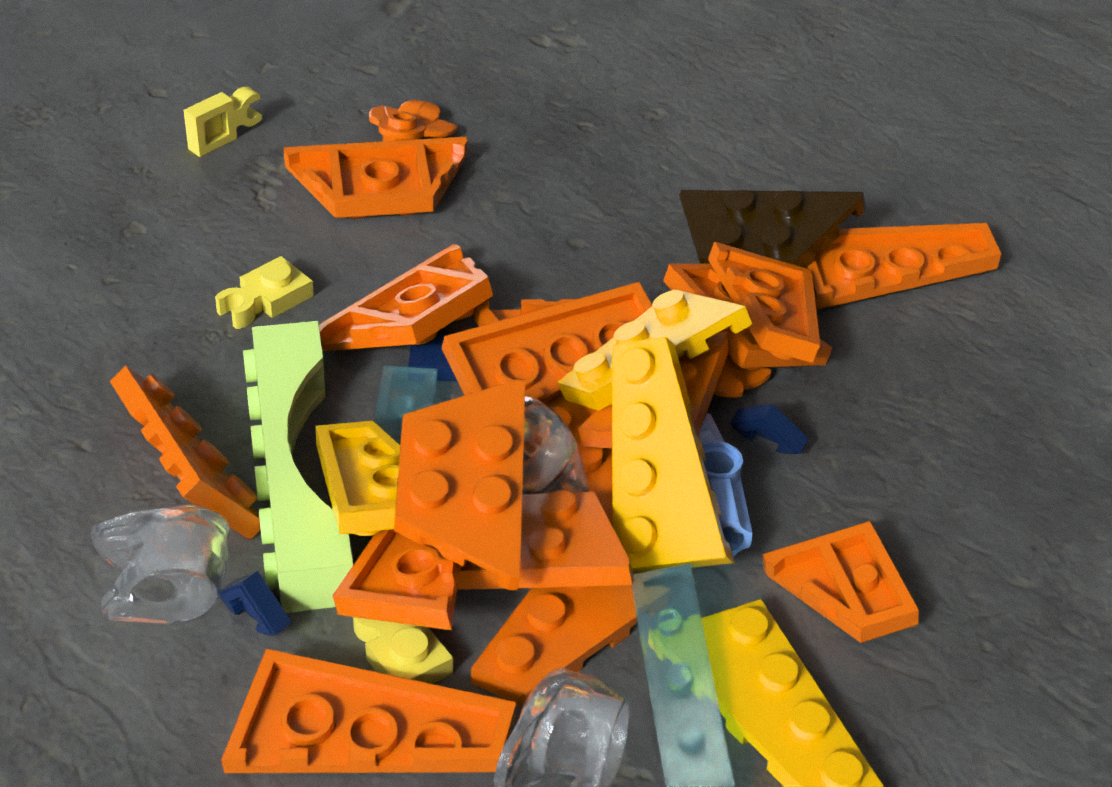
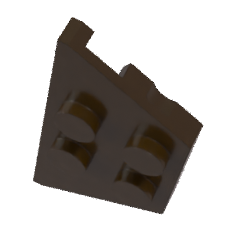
(768, 223)

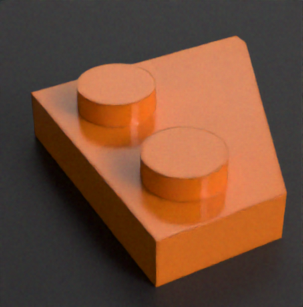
(846, 581)

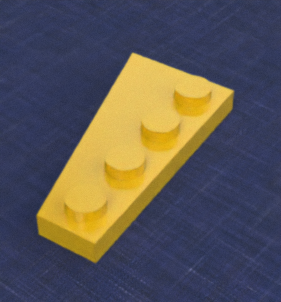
(658, 469)
(778, 704)

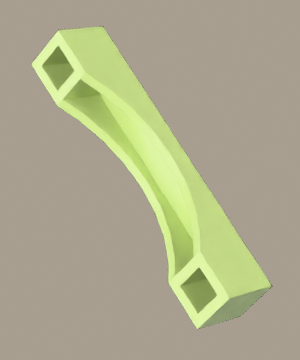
(308, 550)

